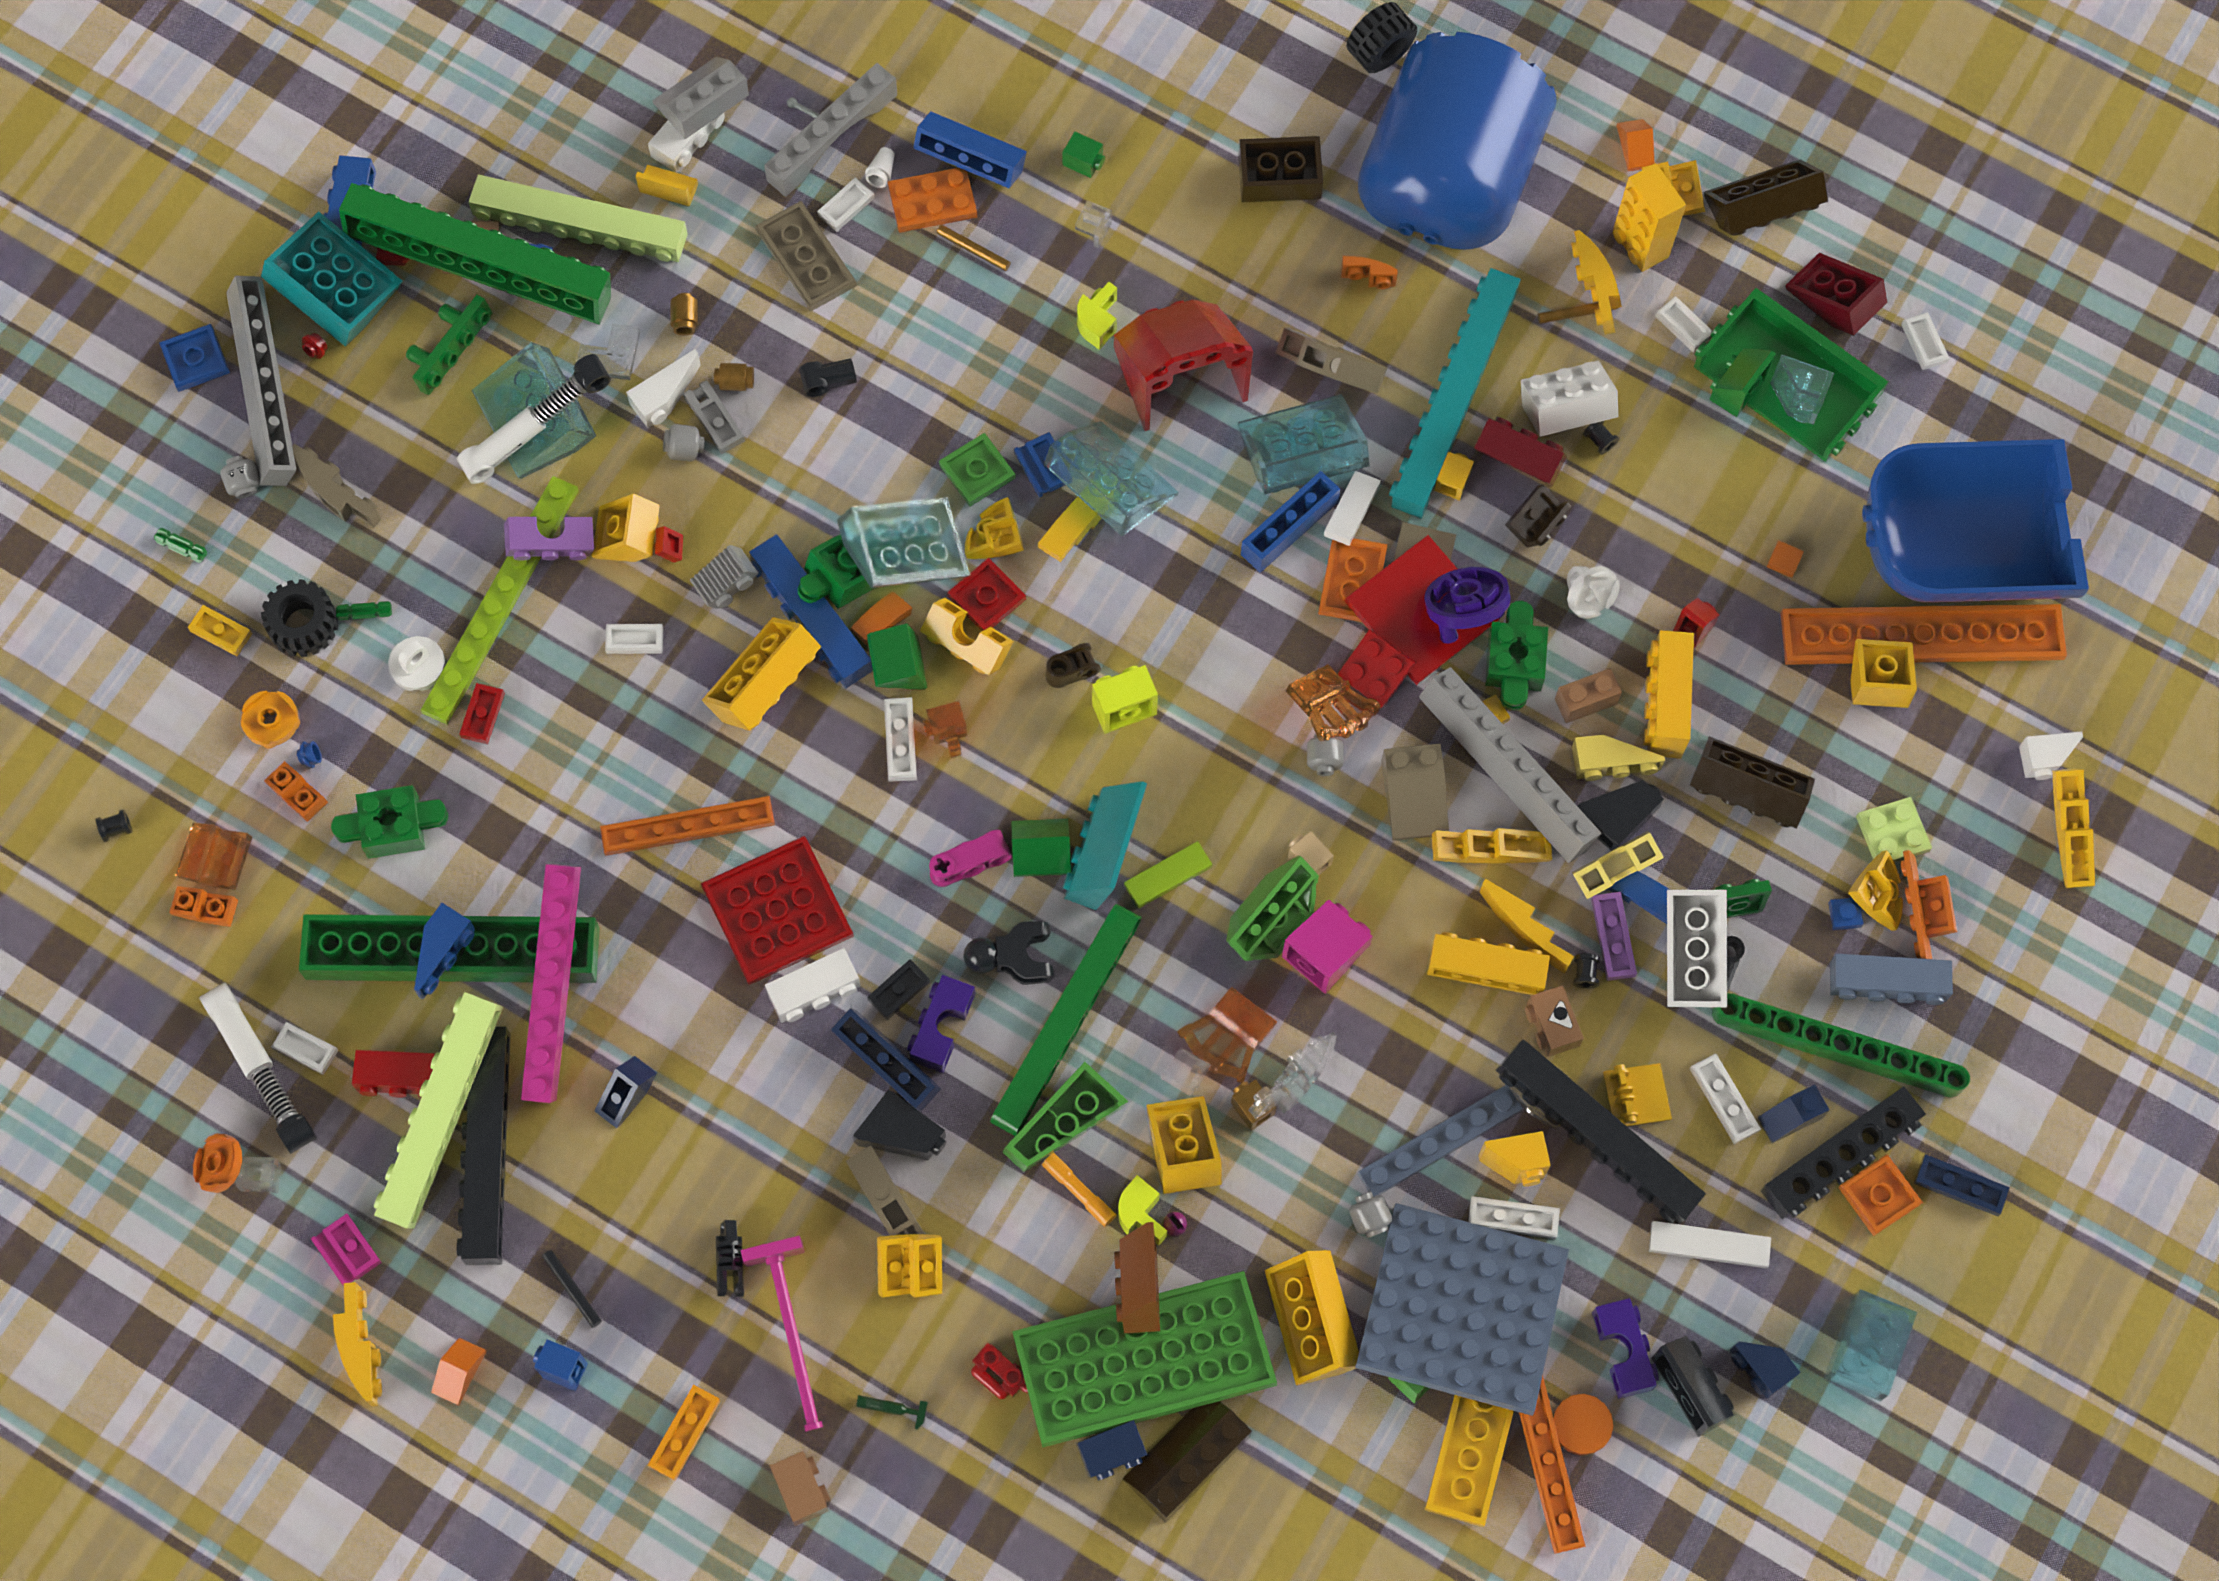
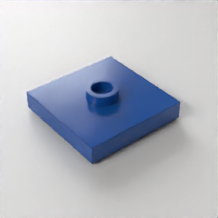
(194, 357)

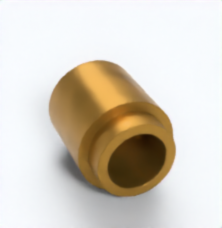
(684, 314)
(734, 377)

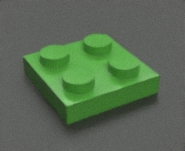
(977, 469)

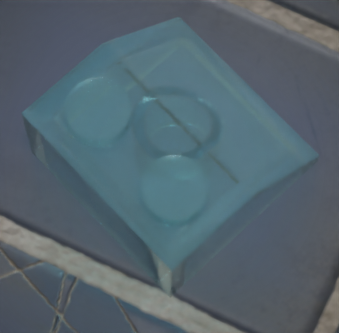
(1800, 388)

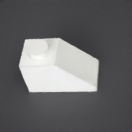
(2046, 753)

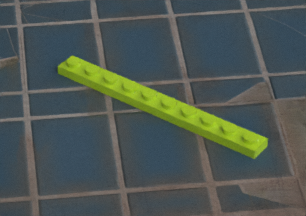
(495, 608)

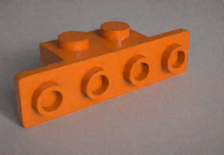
(1931, 906)

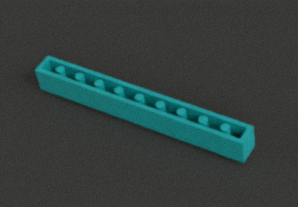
(1455, 392)

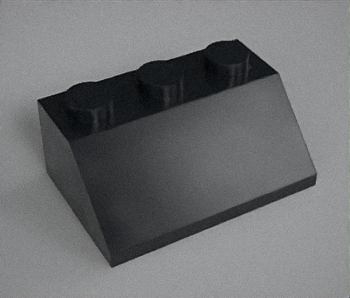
(1693, 1385)

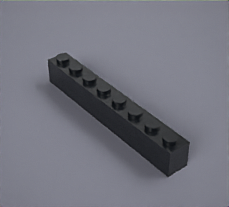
(1600, 1132)
(485, 1157)

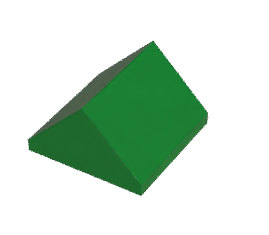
(897, 658)
(1041, 847)

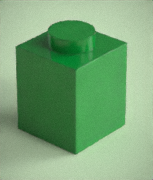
(1083, 155)

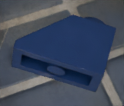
(625, 1090)
(1794, 1114)

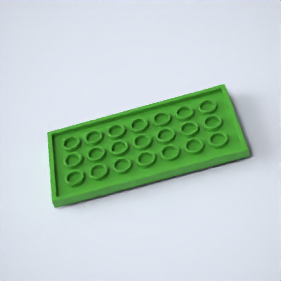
(1095, 1377)

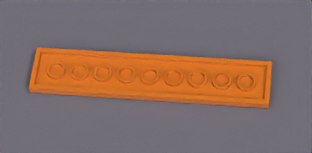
(1935, 631)

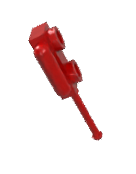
(1009, 1373)

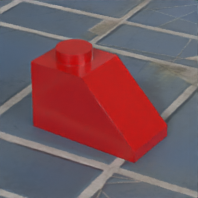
(1697, 618)

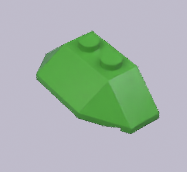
(1273, 911)

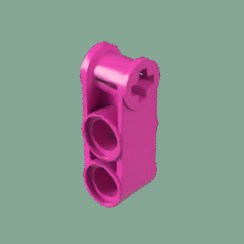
(969, 858)

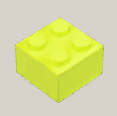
(1124, 698)

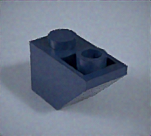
(1766, 1366)

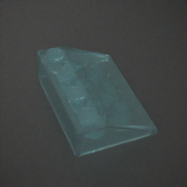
(523, 383)
(1302, 441)
(1108, 476)
(904, 542)

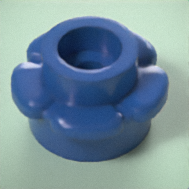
(309, 754)

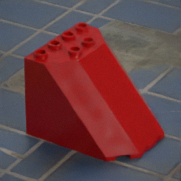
(1172, 337)

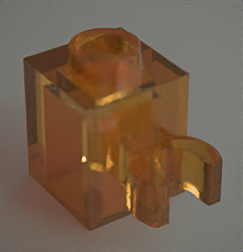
(946, 725)

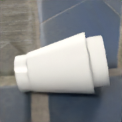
(880, 169)

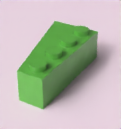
(1069, 1113)

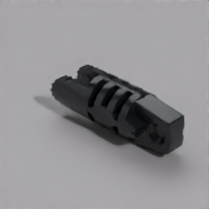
(729, 1259)

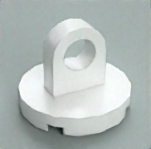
(1591, 590)
(416, 663)

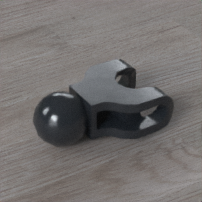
(1010, 954)

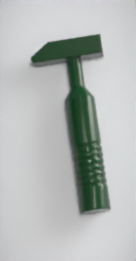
(893, 1408)

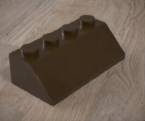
(1767, 196)
(1752, 783)
(1187, 1457)

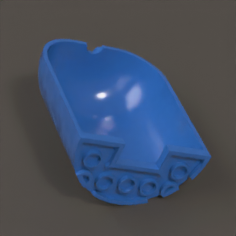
(1456, 140)
(1975, 522)

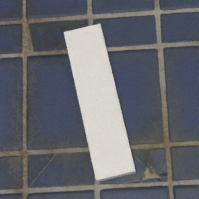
(1709, 1244)

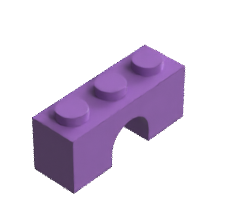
(525, 540)

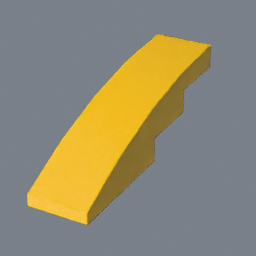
(1069, 529)
(2073, 829)
(1491, 846)
(1517, 917)

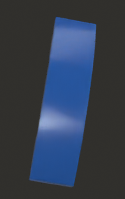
(1643, 892)

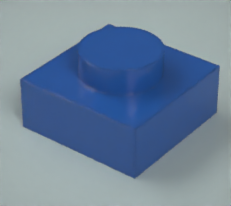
(1845, 914)

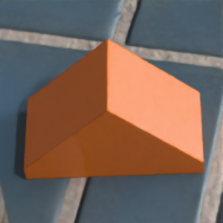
(1636, 143)
(457, 1370)

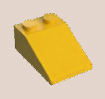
(1184, 1145)

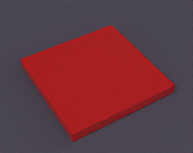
(1396, 608)
(777, 910)

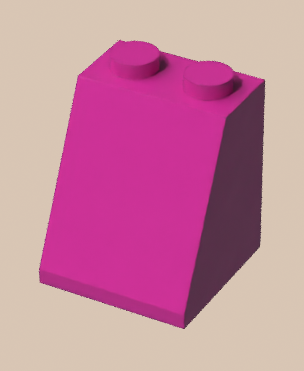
(1326, 945)

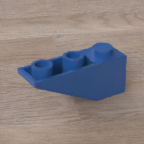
(441, 942)

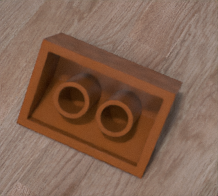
(1138, 1281)

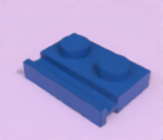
(1032, 460)

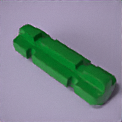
(180, 545)
(364, 610)

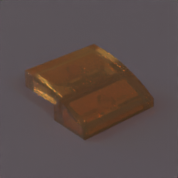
(213, 856)

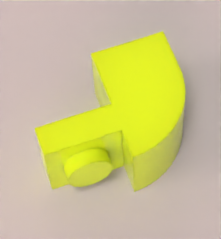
(1092, 316)
(1135, 1205)

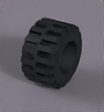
(1381, 37)
(294, 598)

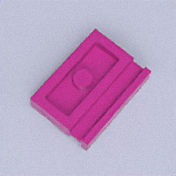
(346, 1250)

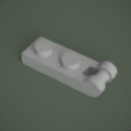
(714, 417)

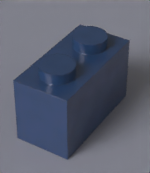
(1111, 1449)

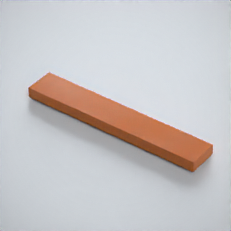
(687, 825)
(1552, 1476)

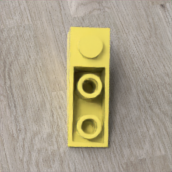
(1607, 756)

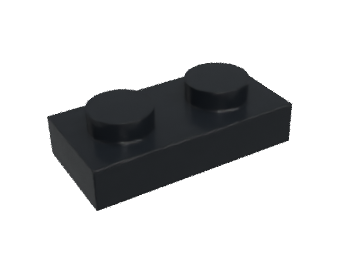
(898, 989)

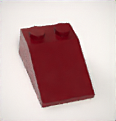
(1839, 292)

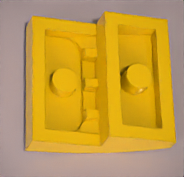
(1687, 183)
(909, 1265)

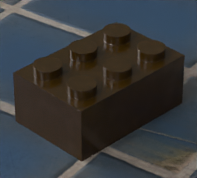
(1280, 169)

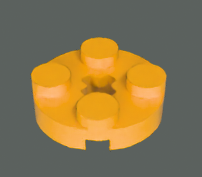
(277, 732)

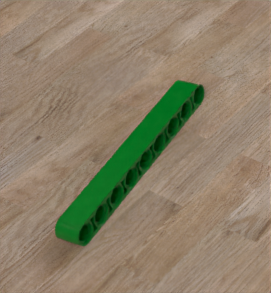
(1065, 1020)
(1854, 1042)

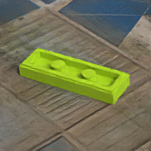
(1168, 874)

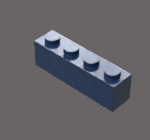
(886, 1059)

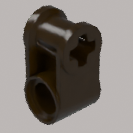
(1076, 663)

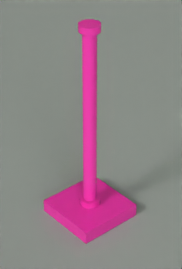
(773, 1255)

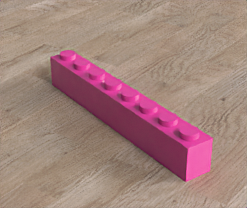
(551, 983)

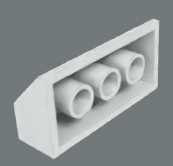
(1696, 948)

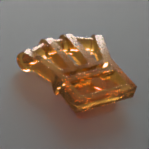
(1320, 690)
(1239, 1019)

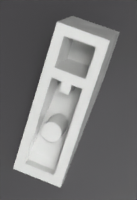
(660, 393)

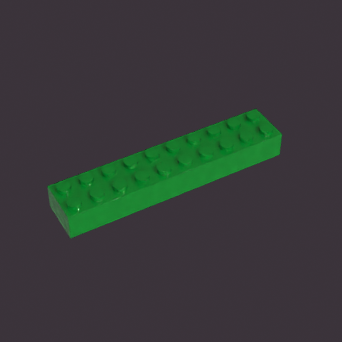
(475, 253)
(391, 946)

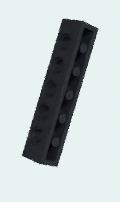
(1899, 1106)

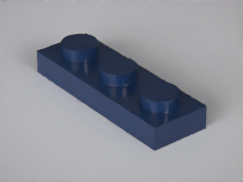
(1961, 1185)

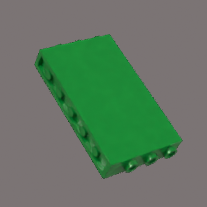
(1769, 326)

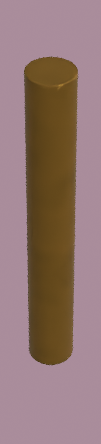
(973, 247)
(1567, 313)

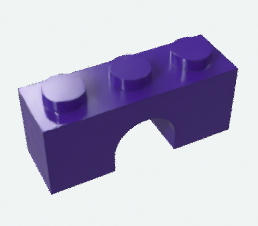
(949, 999)
(1620, 1322)

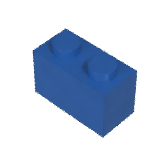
(560, 1364)

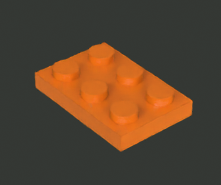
(932, 199)
(1346, 572)

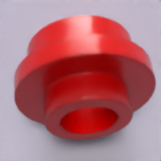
(314, 345)

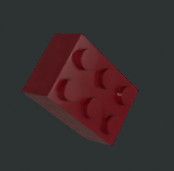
(1521, 450)

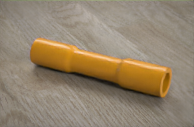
(1092, 1203)

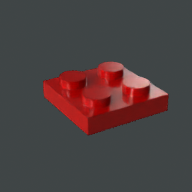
(987, 595)
(1376, 668)

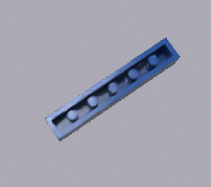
(838, 646)

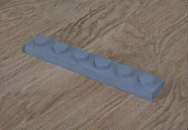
(1440, 1141)

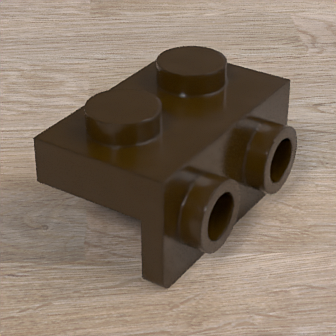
(1537, 517)

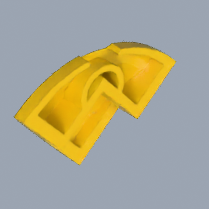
(995, 533)
(1878, 891)

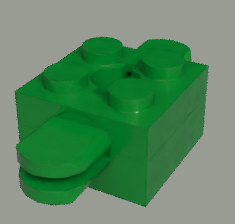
(832, 575)
(1516, 656)
(394, 832)

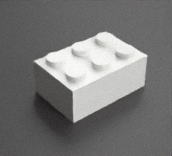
(1569, 398)

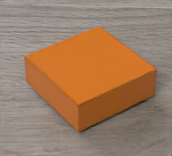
(1785, 559)

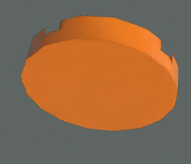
(217, 1163)
(1583, 1424)

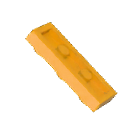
(684, 1432)

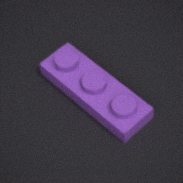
(1613, 936)

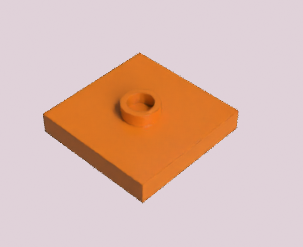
(1880, 1195)

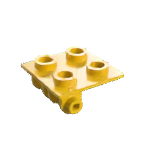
(1637, 1094)

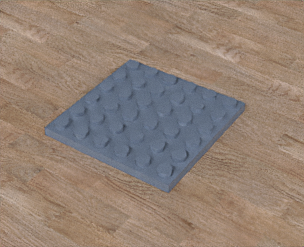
(1463, 1309)

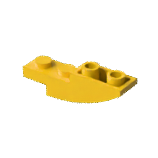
(1598, 278)
(357, 1356)

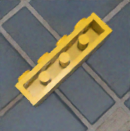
(1488, 964)

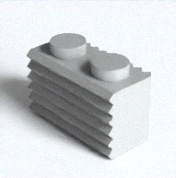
(724, 577)

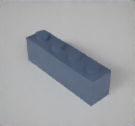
(1891, 978)

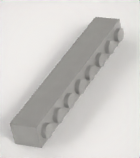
(261, 381)
(1509, 765)

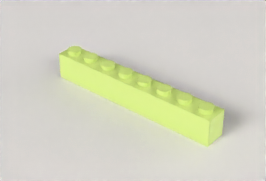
(578, 218)
(438, 1110)

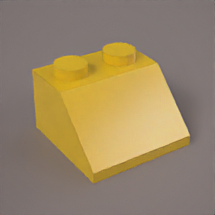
(626, 529)
(1883, 673)
(1517, 1158)

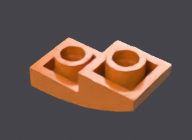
(1378, 273)
(881, 616)
(295, 791)
(203, 906)

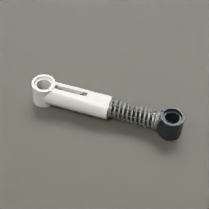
(480, 460)
(256, 1065)

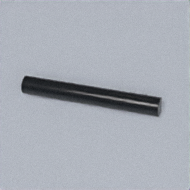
(571, 1288)

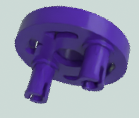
(1471, 600)

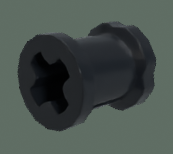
(1601, 437)
(113, 825)
(1586, 970)

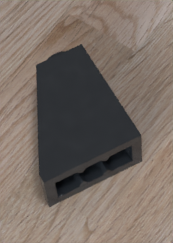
(1622, 812)
(900, 1130)

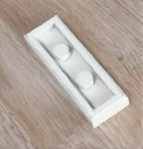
(1352, 508)
(900, 739)
(1725, 1098)
(1515, 1217)

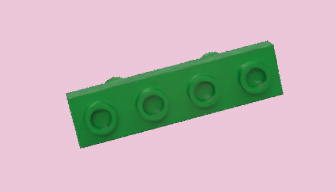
(446, 353)

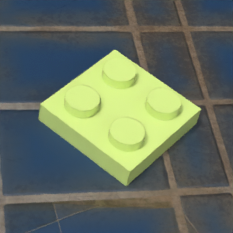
(1894, 829)

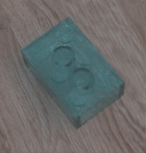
(1870, 1345)

